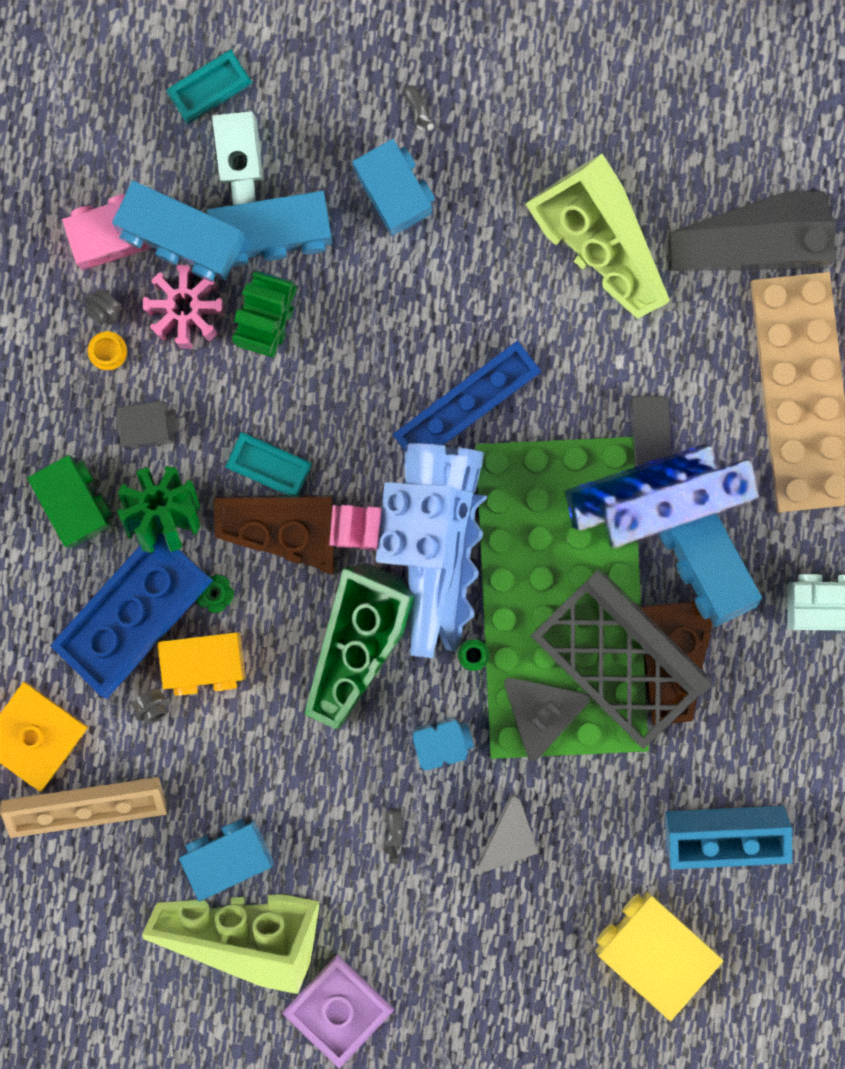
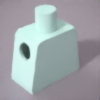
(236, 136)

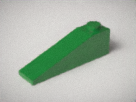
(360, 635)

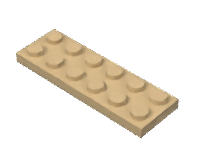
(801, 389)

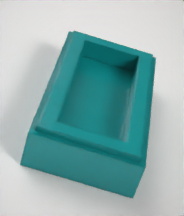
(209, 86)
(268, 465)

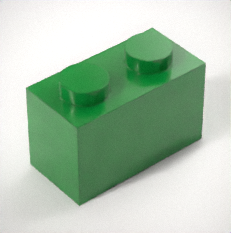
(70, 501)

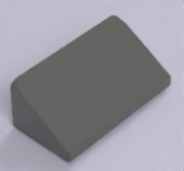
(650, 428)

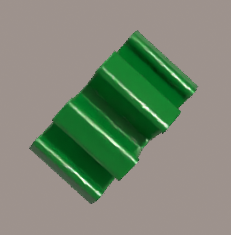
(264, 314)
(159, 509)

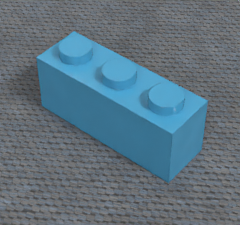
(279, 226)
(178, 232)
(713, 569)
(728, 837)

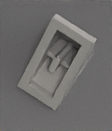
(510, 838)

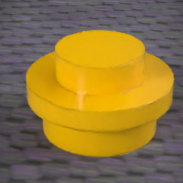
(107, 351)

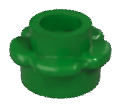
(224, 597)

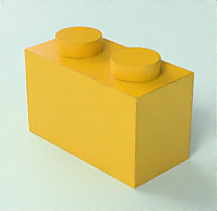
(201, 662)

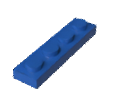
(470, 399)

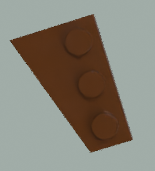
(280, 525)
(692, 634)

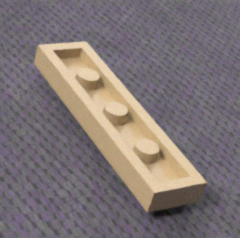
(83, 807)

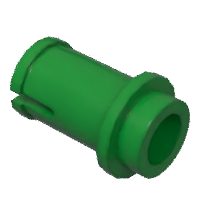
(484, 655)

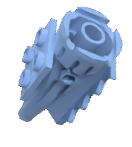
(432, 531)

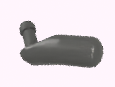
(419, 107)
(395, 834)

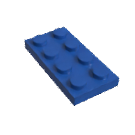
(130, 615)

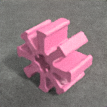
(171, 309)
(355, 527)

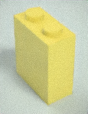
(657, 954)

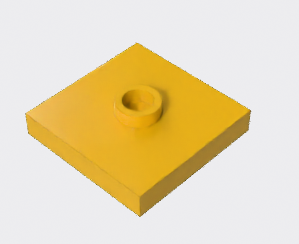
(36, 736)

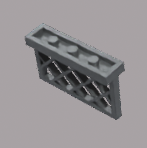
(647, 634)

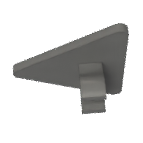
(542, 712)

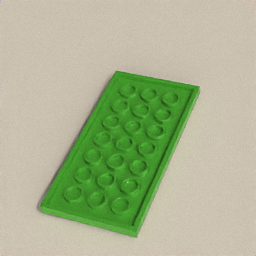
(532, 567)

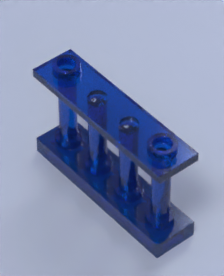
(660, 495)

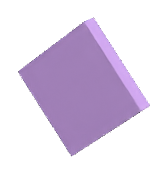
(338, 1011)

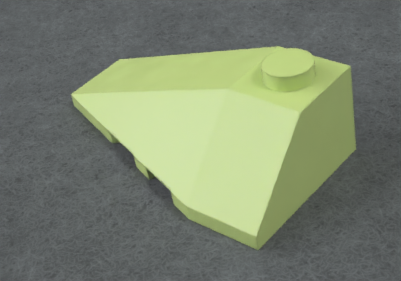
(598, 223)
(253, 942)

